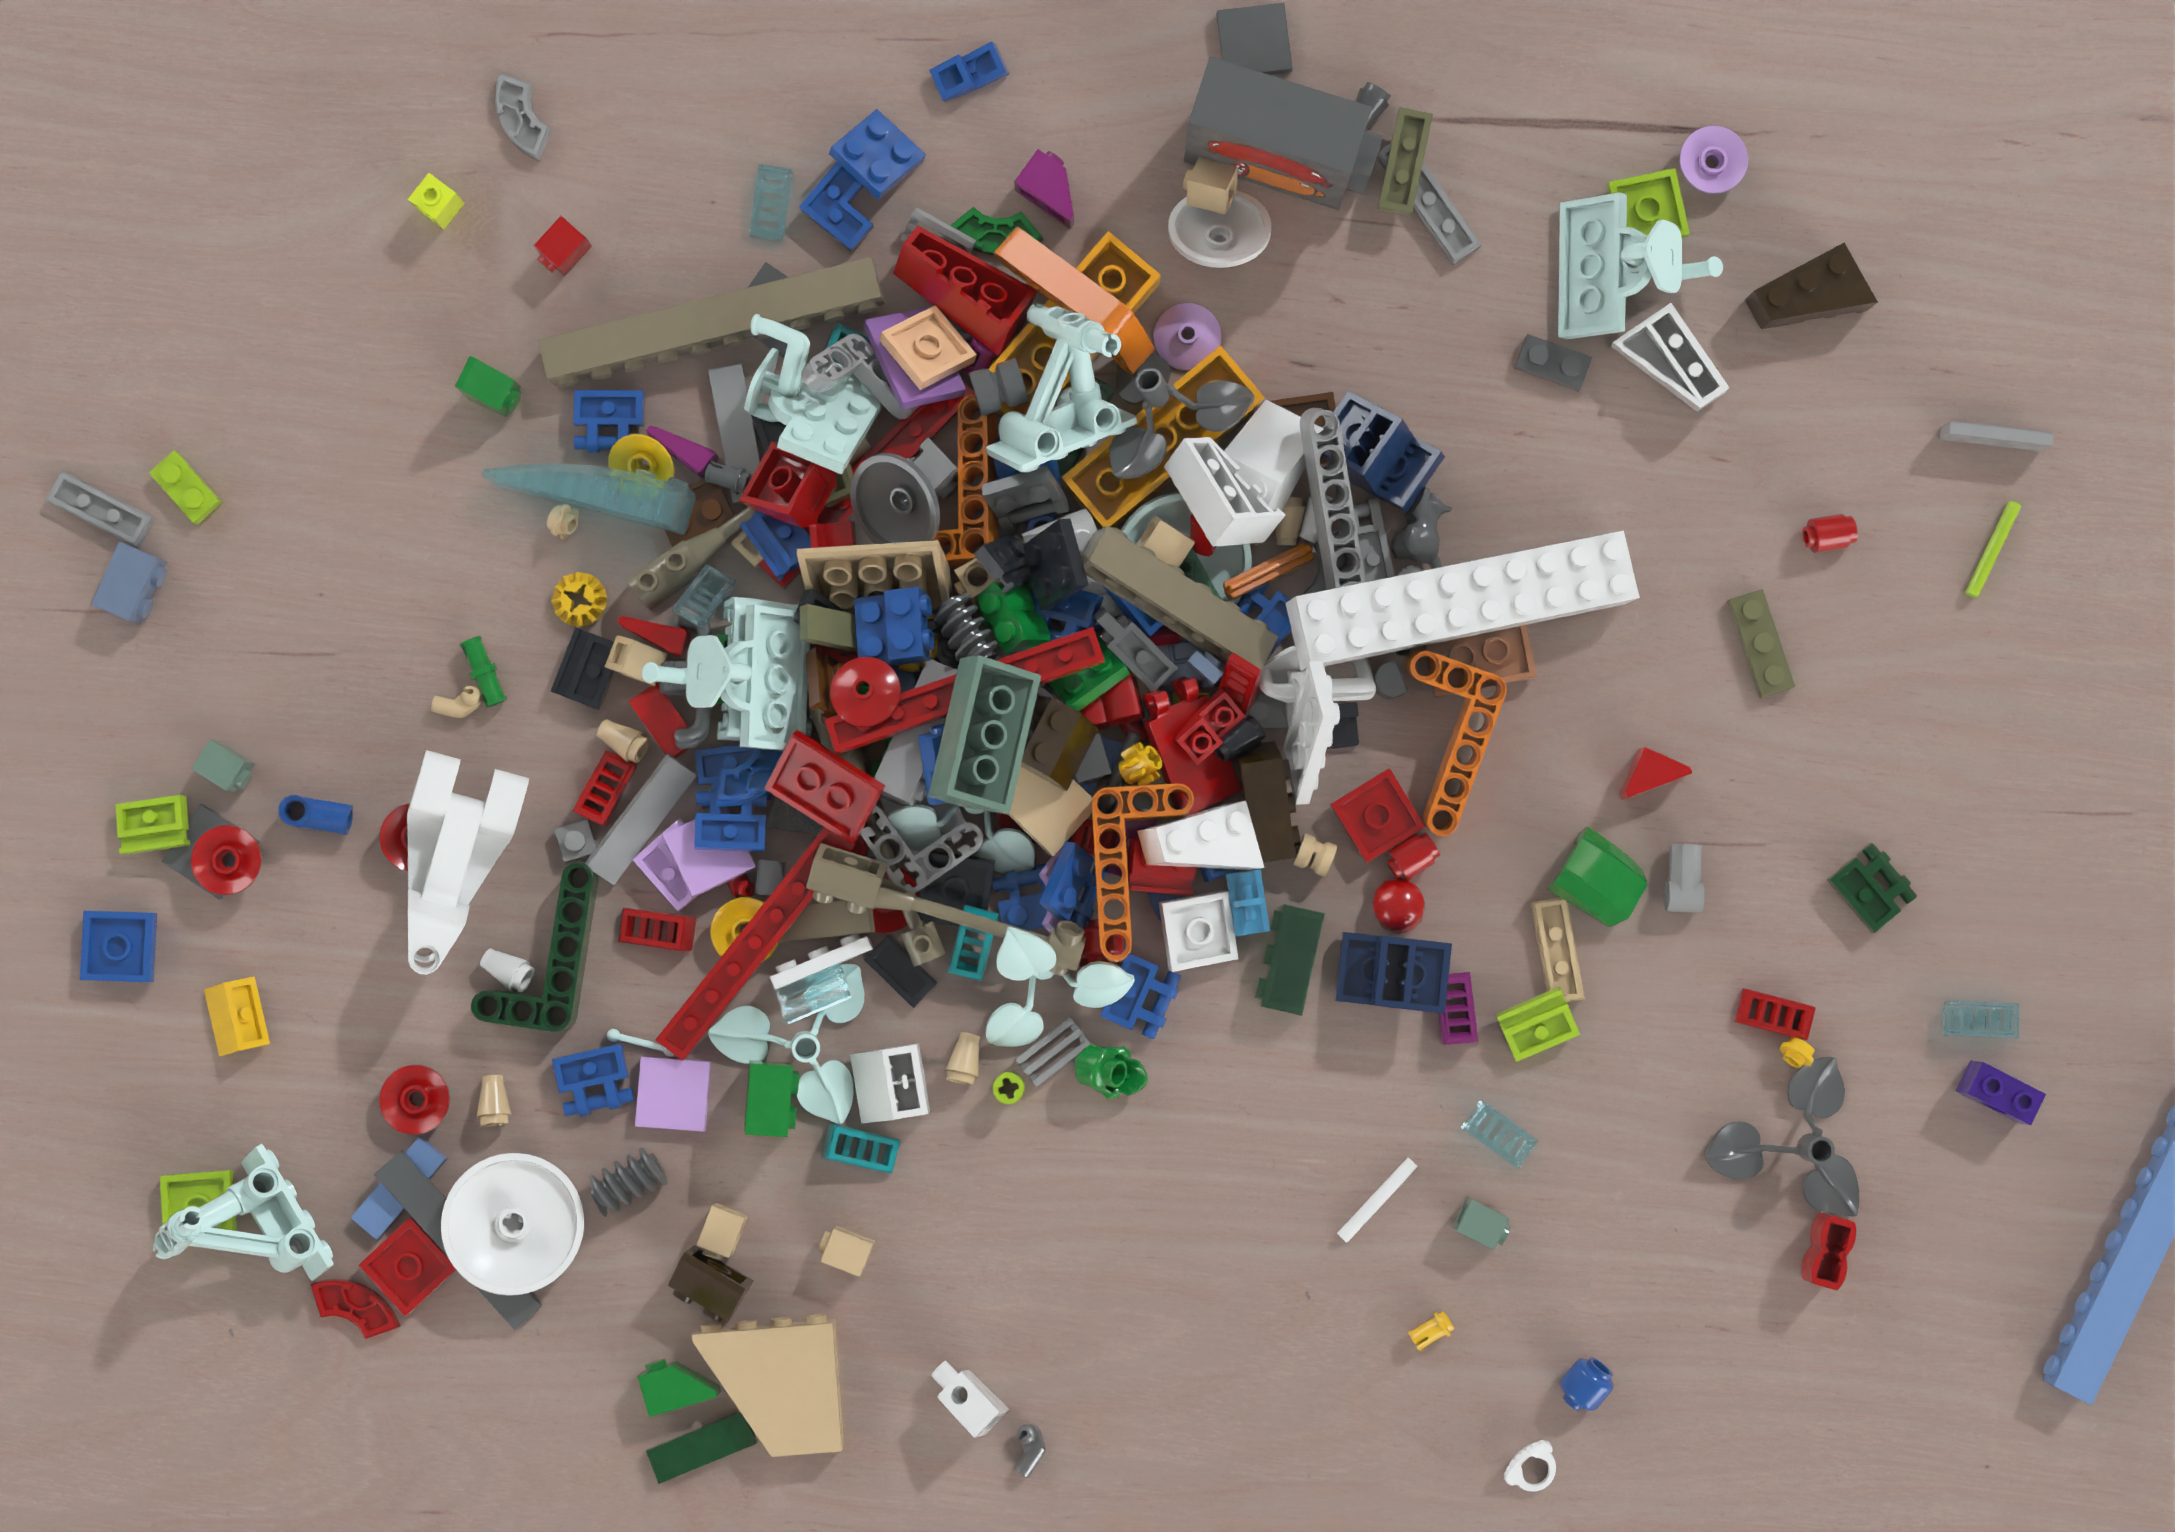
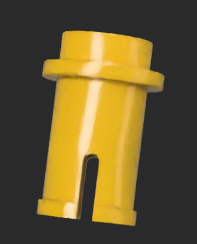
(1431, 1330)

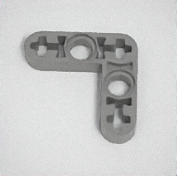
(856, 358)
(921, 860)

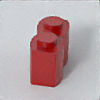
(1117, 705)
(1830, 1244)

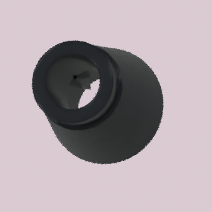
(1241, 739)

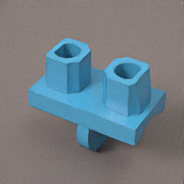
(1247, 902)

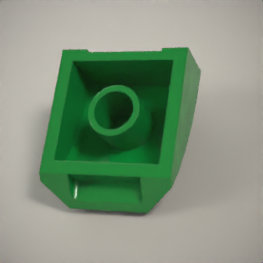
(1600, 879)

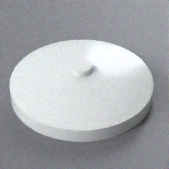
(512, 1224)

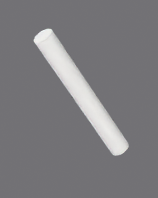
(1377, 1199)

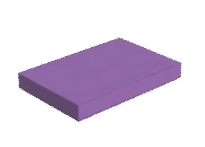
(903, 387)

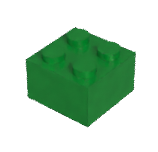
(769, 1098)

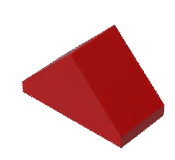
(1650, 771)

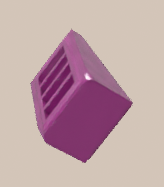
(687, 452)
(1470, 1020)

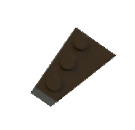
(1814, 290)
(1265, 791)

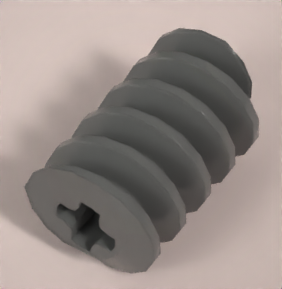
(963, 629)
(626, 1181)

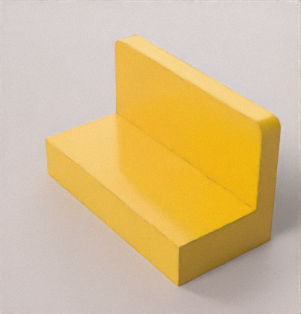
(236, 1016)

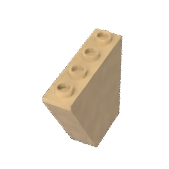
(781, 1380)

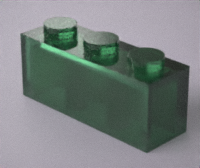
(1289, 959)

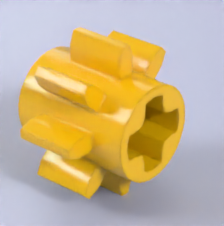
(1140, 764)

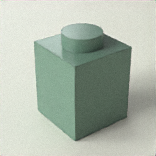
(224, 766)
(1482, 1224)

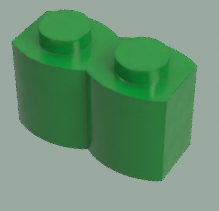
(1013, 618)

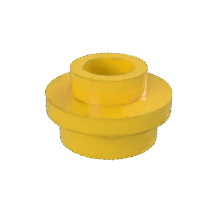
(1797, 1052)

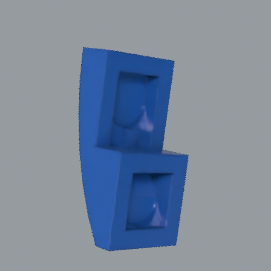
(968, 73)

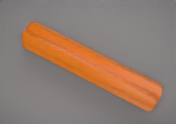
(1268, 571)

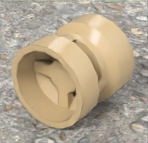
(1322, 858)

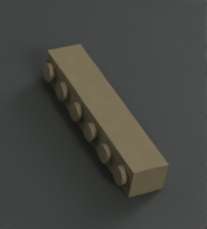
(1175, 599)

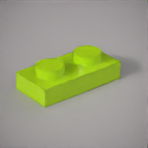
(185, 487)

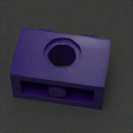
(2000, 1092)

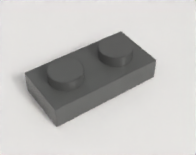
(1553, 362)

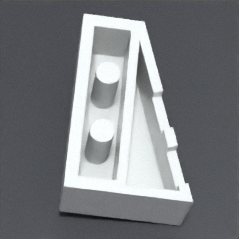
(1673, 358)
(1218, 497)
(1206, 839)

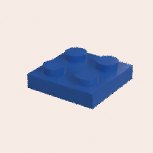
(877, 154)
(118, 946)

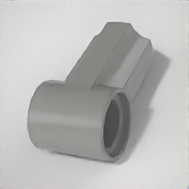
(1684, 889)

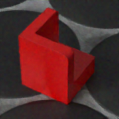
(833, 534)

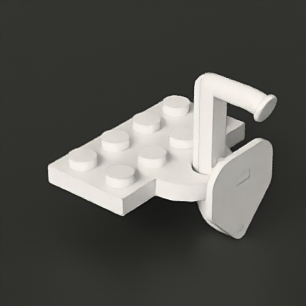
(1311, 711)

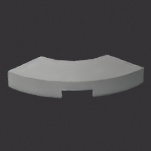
(517, 116)

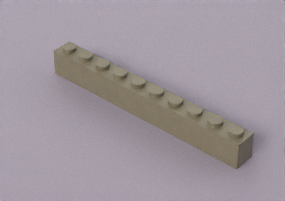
(710, 322)

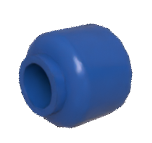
(1587, 1384)

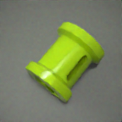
(999, 1082)

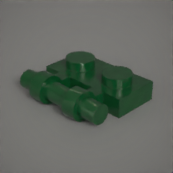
(1865, 895)

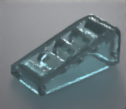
(776, 173)
(713, 581)
(1958, 1019)
(1478, 1116)

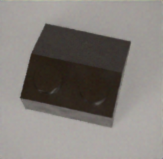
(1057, 741)
(709, 1284)

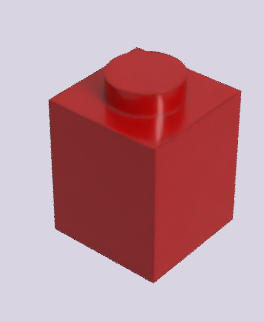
(561, 246)

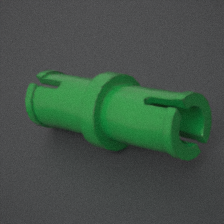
(483, 671)

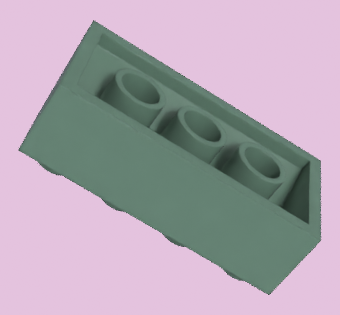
(984, 735)

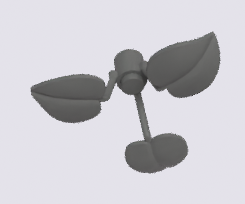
(1141, 451)
(1833, 1183)

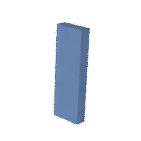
(381, 1207)

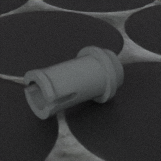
(727, 477)

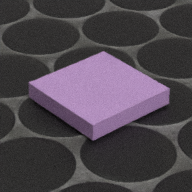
(704, 868)
(673, 1093)

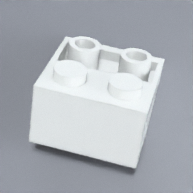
(890, 1083)

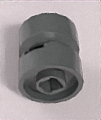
(998, 387)

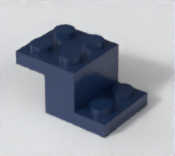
(1383, 452)
(1393, 972)

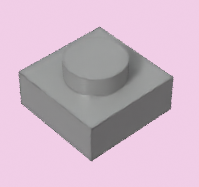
(576, 840)

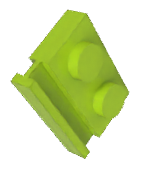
(152, 824)
(1537, 1024)

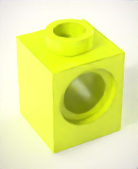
(436, 201)

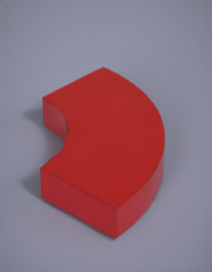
(356, 1303)

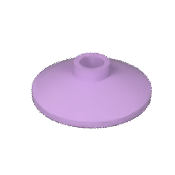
(1724, 148)
(1176, 350)

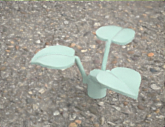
(1008, 846)
(1030, 957)
(822, 1091)

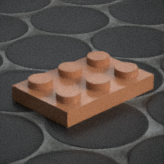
(1498, 652)

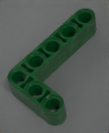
(557, 962)

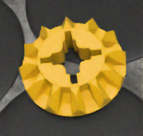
(583, 614)

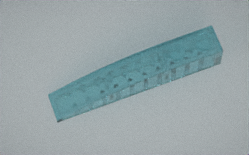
(604, 490)

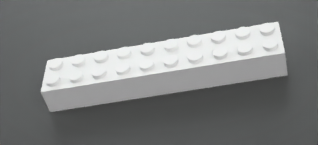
(1462, 600)

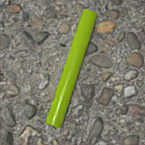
(1993, 549)

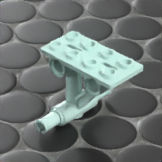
(1080, 411)
(272, 1208)

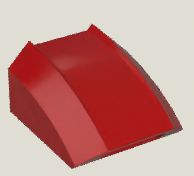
(789, 487)

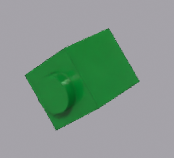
(488, 387)
(673, 1387)

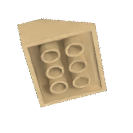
(871, 569)

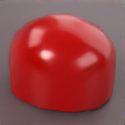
(1398, 905)

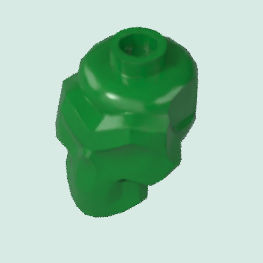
(1110, 1071)

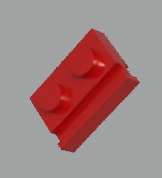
(1156, 877)

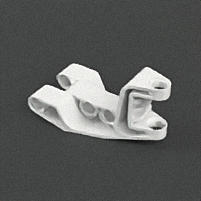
(452, 851)

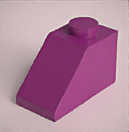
(1047, 186)

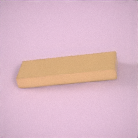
(1557, 947)

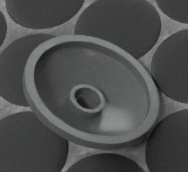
(894, 500)

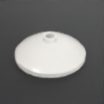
(1218, 238)

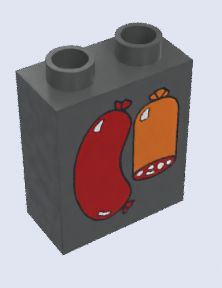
(1282, 134)

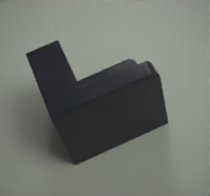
(1346, 732)

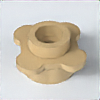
(563, 521)

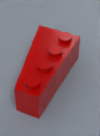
(965, 288)

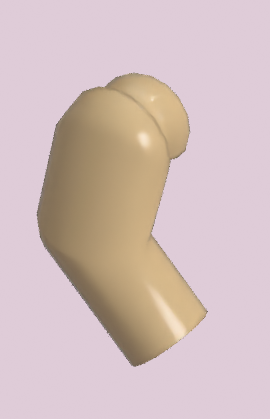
(460, 706)

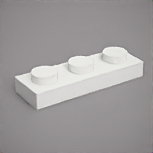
(821, 959)

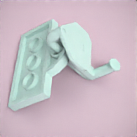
(1599, 261)
(818, 424)
(766, 675)

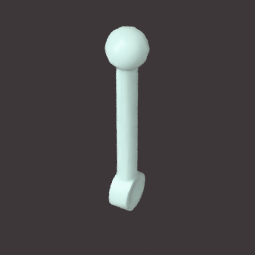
(614, 1035)

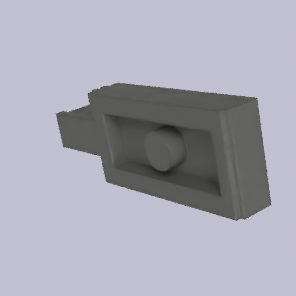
(1135, 649)

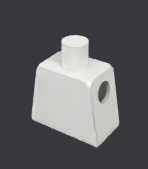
(980, 1409)

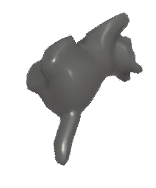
(1420, 538)

